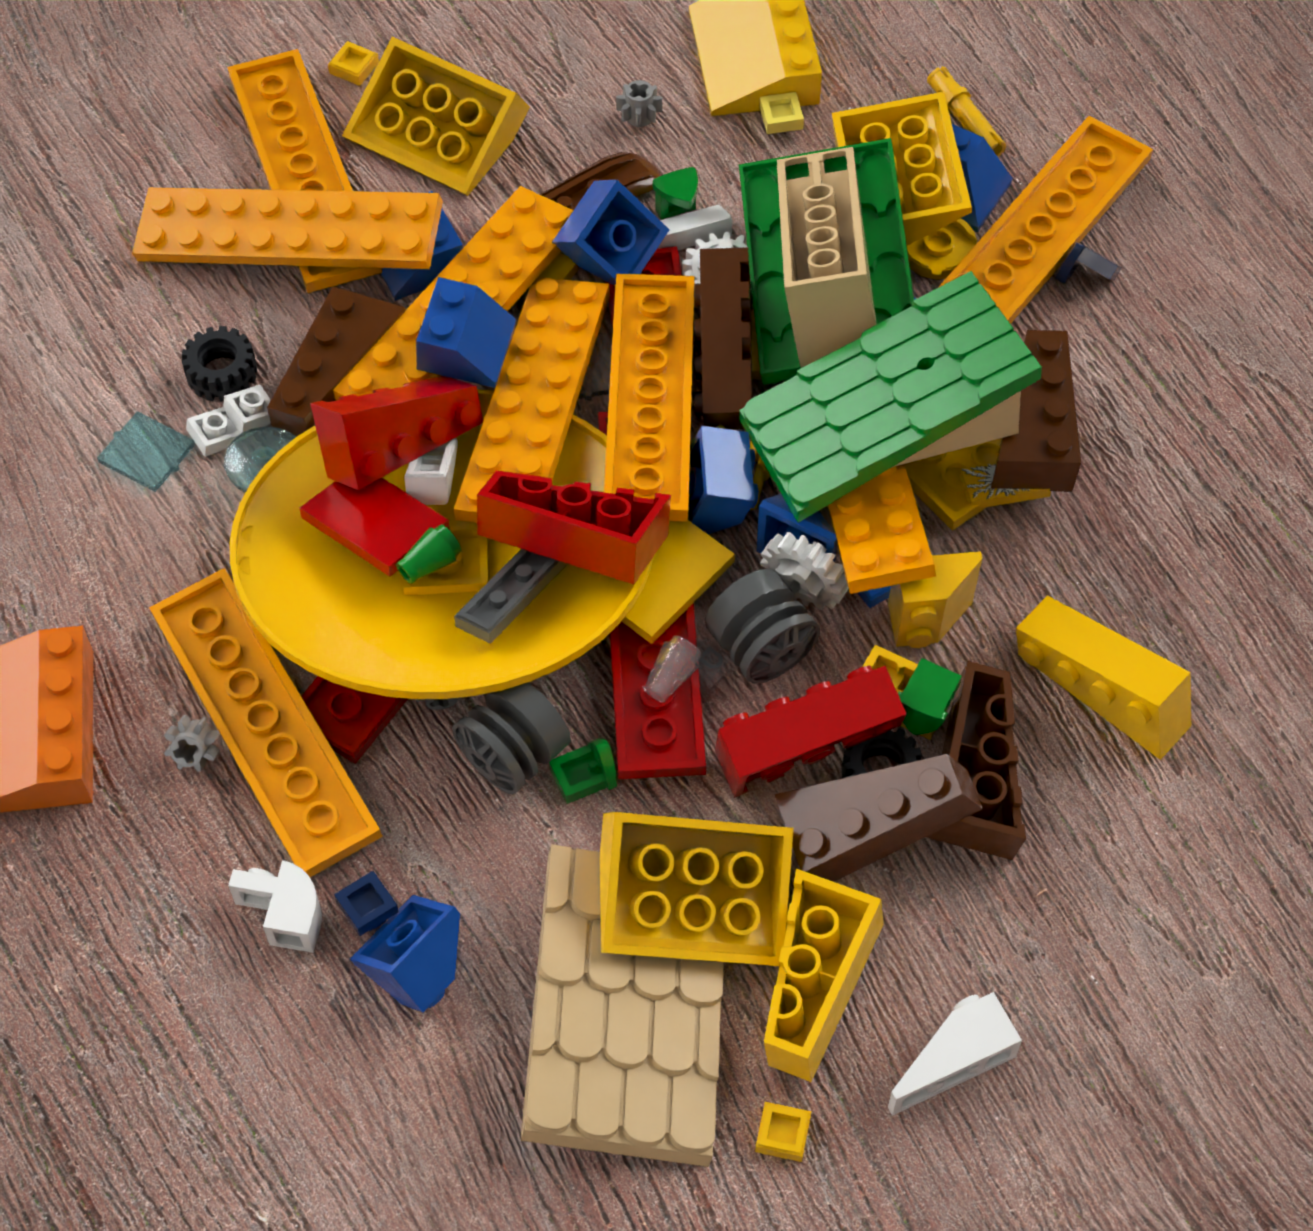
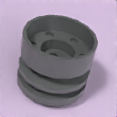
(762, 625)
(511, 736)

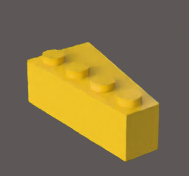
(1109, 674)
(819, 966)

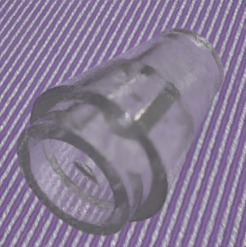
(672, 668)

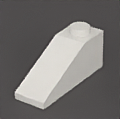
(966, 1045)

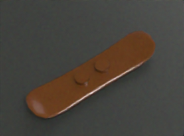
(628, 168)

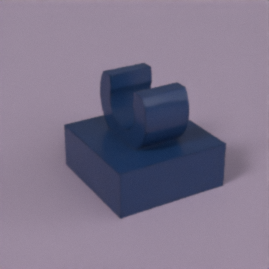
(366, 903)

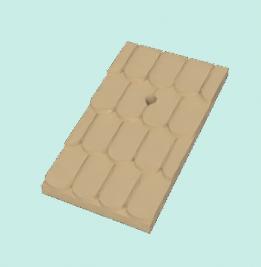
(617, 1039)

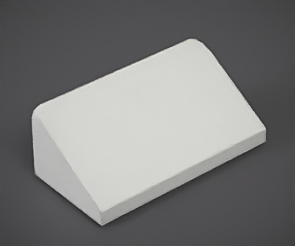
(696, 225)

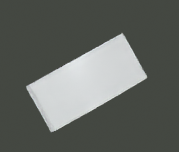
(240, 413)

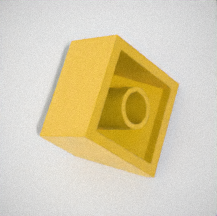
(930, 606)

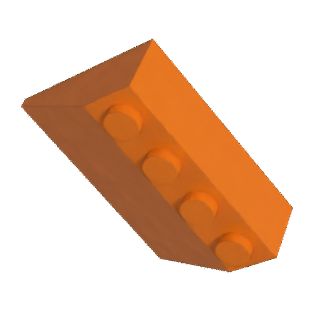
(46, 720)

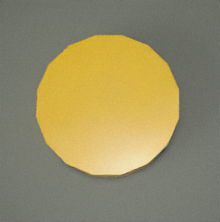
(942, 250)

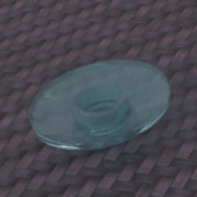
(251, 452)

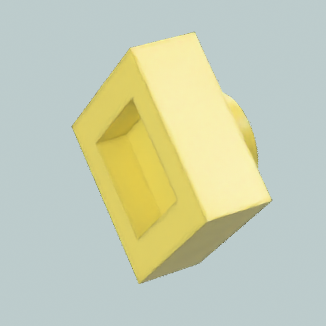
(781, 113)

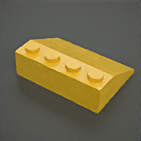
(755, 52)
(435, 117)
(924, 155)
(694, 888)

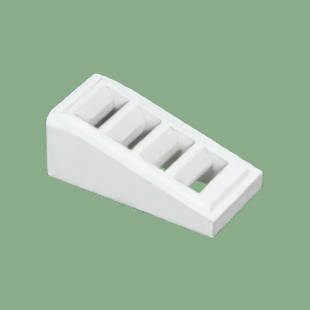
(431, 475)

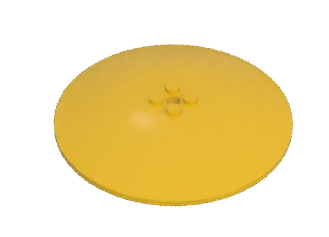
(397, 636)

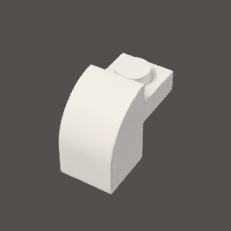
(291, 903)

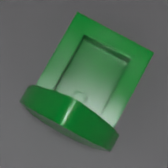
(675, 192)
(928, 697)
(584, 770)

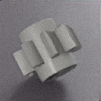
(639, 103)
(191, 743)

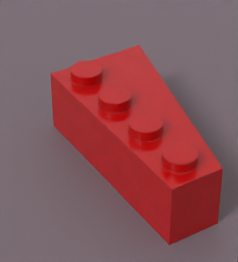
(391, 427)
(573, 524)
(807, 727)

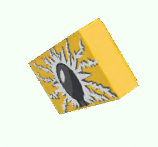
(978, 491)

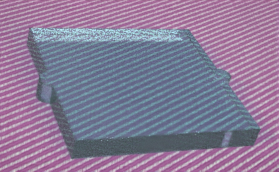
(146, 451)

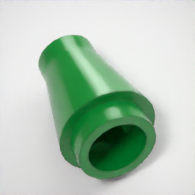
(431, 552)

